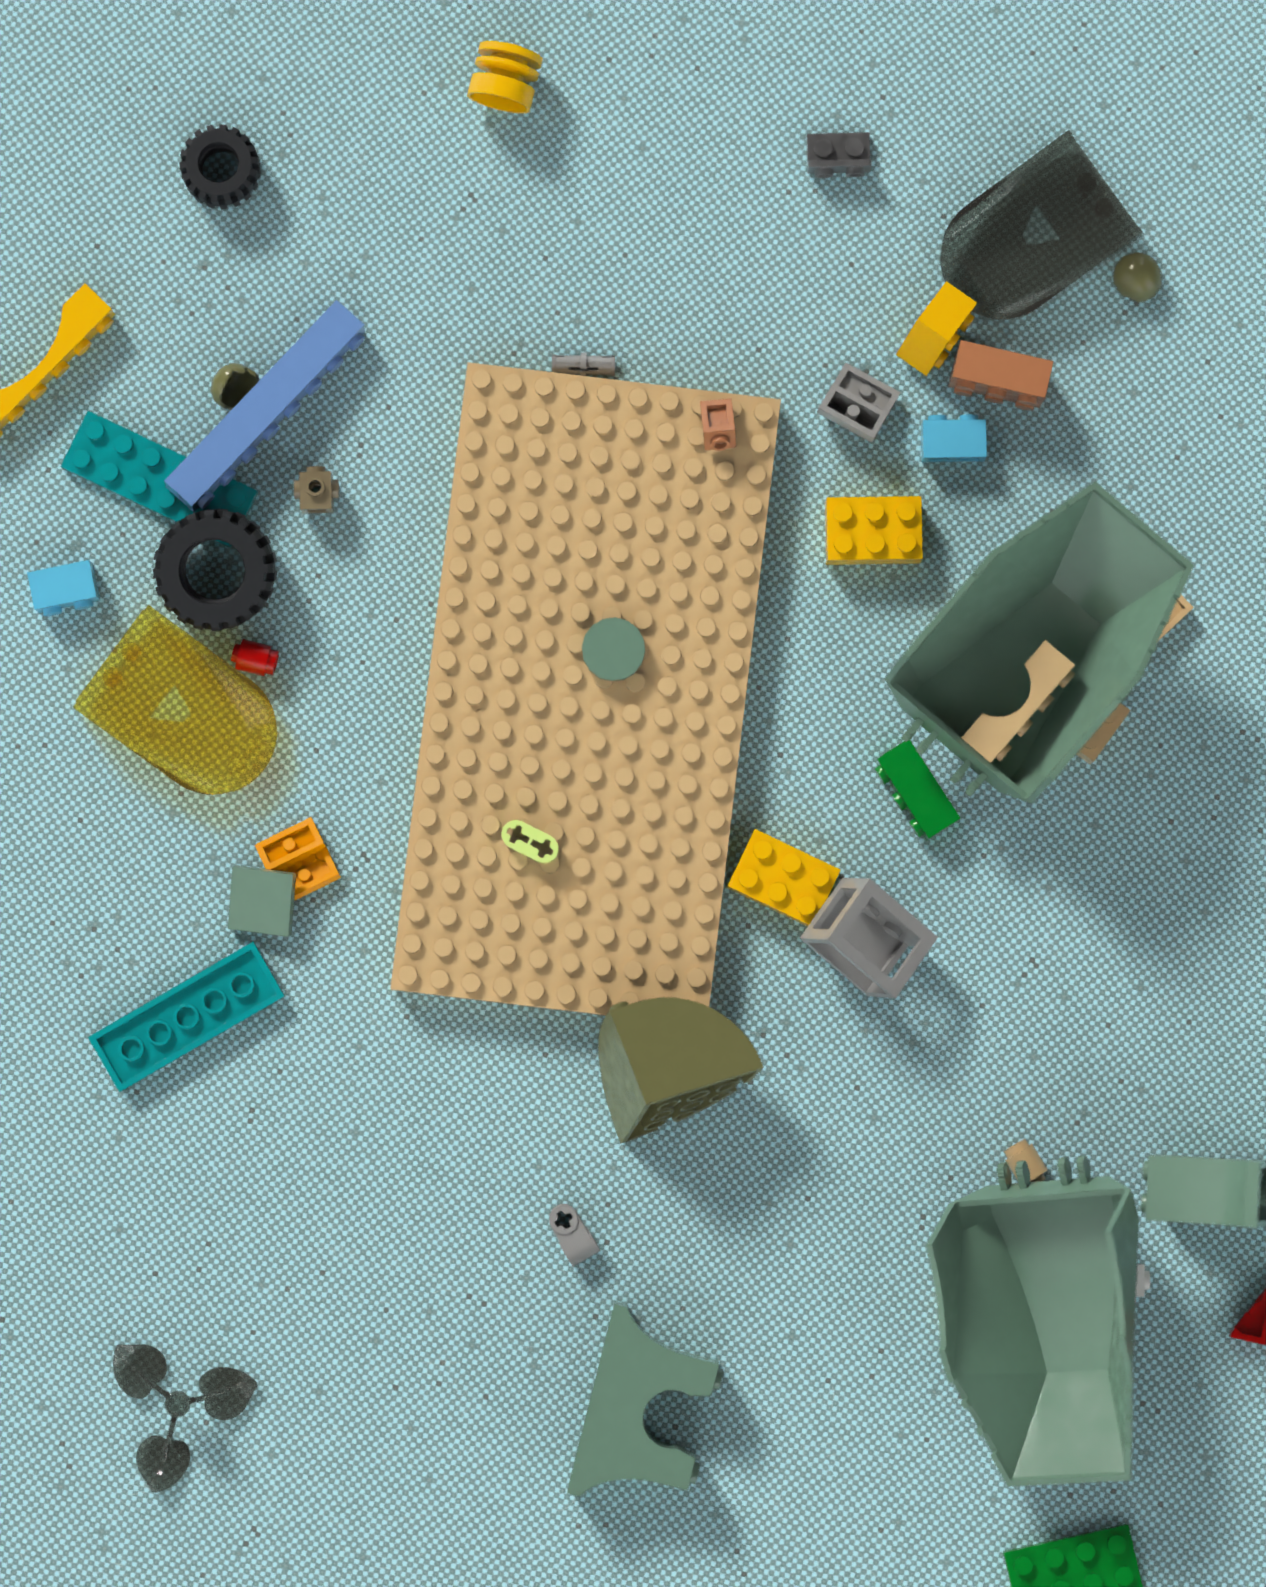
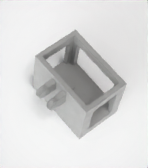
(865, 935)

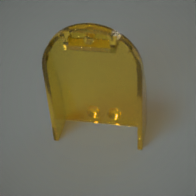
(181, 708)

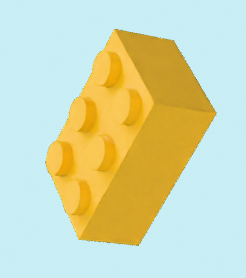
(873, 530)
(783, 878)

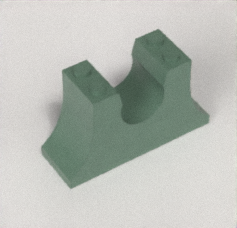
(1205, 1190)
(614, 1433)

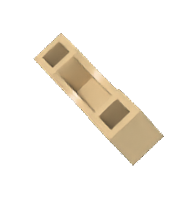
(992, 733)

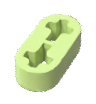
(526, 848)

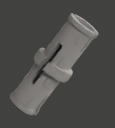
(583, 364)

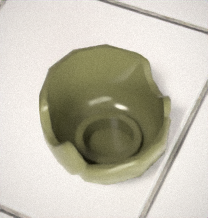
(1137, 277)
(232, 384)

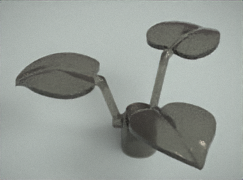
(223, 1390)

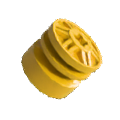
(506, 70)

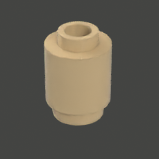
(1023, 1151)

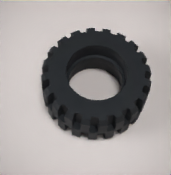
(173, 581)

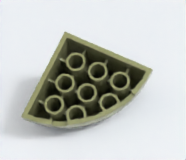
(669, 1062)

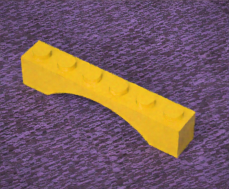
(81, 320)

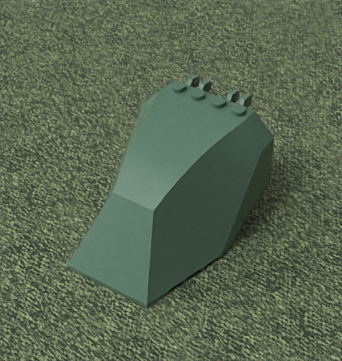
(1085, 583)
(1042, 1321)

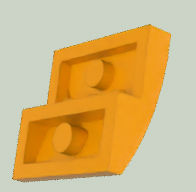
(301, 852)

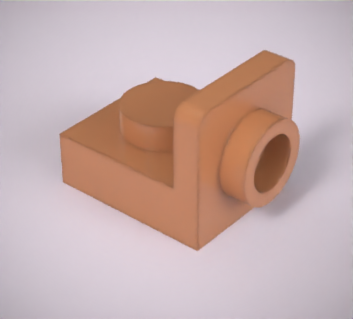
(718, 424)

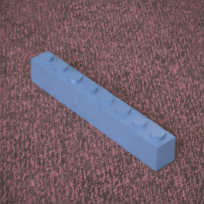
(265, 407)

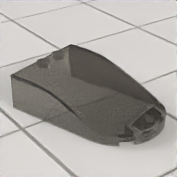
(1036, 233)

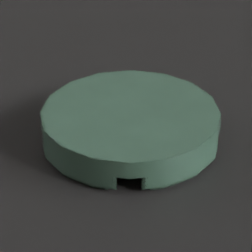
(613, 649)

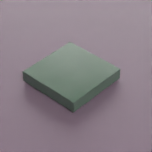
(261, 900)

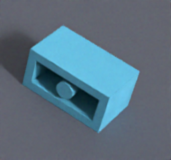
(953, 439)
(63, 587)

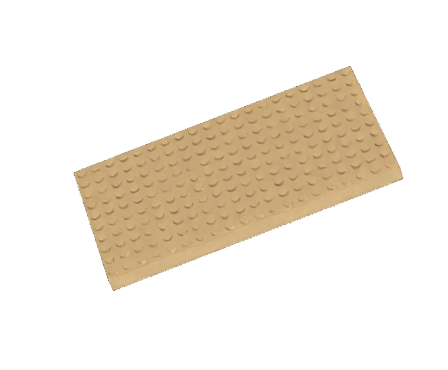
(563, 514)

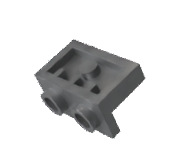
(838, 154)

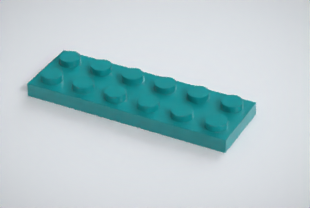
(137, 470)
(186, 1016)

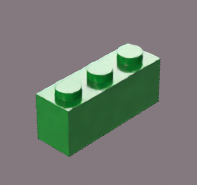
(916, 790)

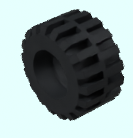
(215, 141)

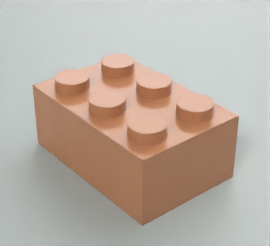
(1000, 375)

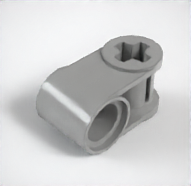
(574, 1239)

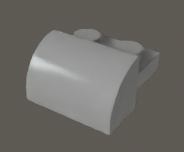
(858, 402)

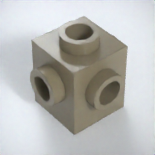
(322, 500)

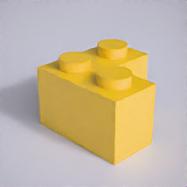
(937, 329)

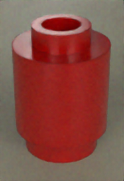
(255, 658)

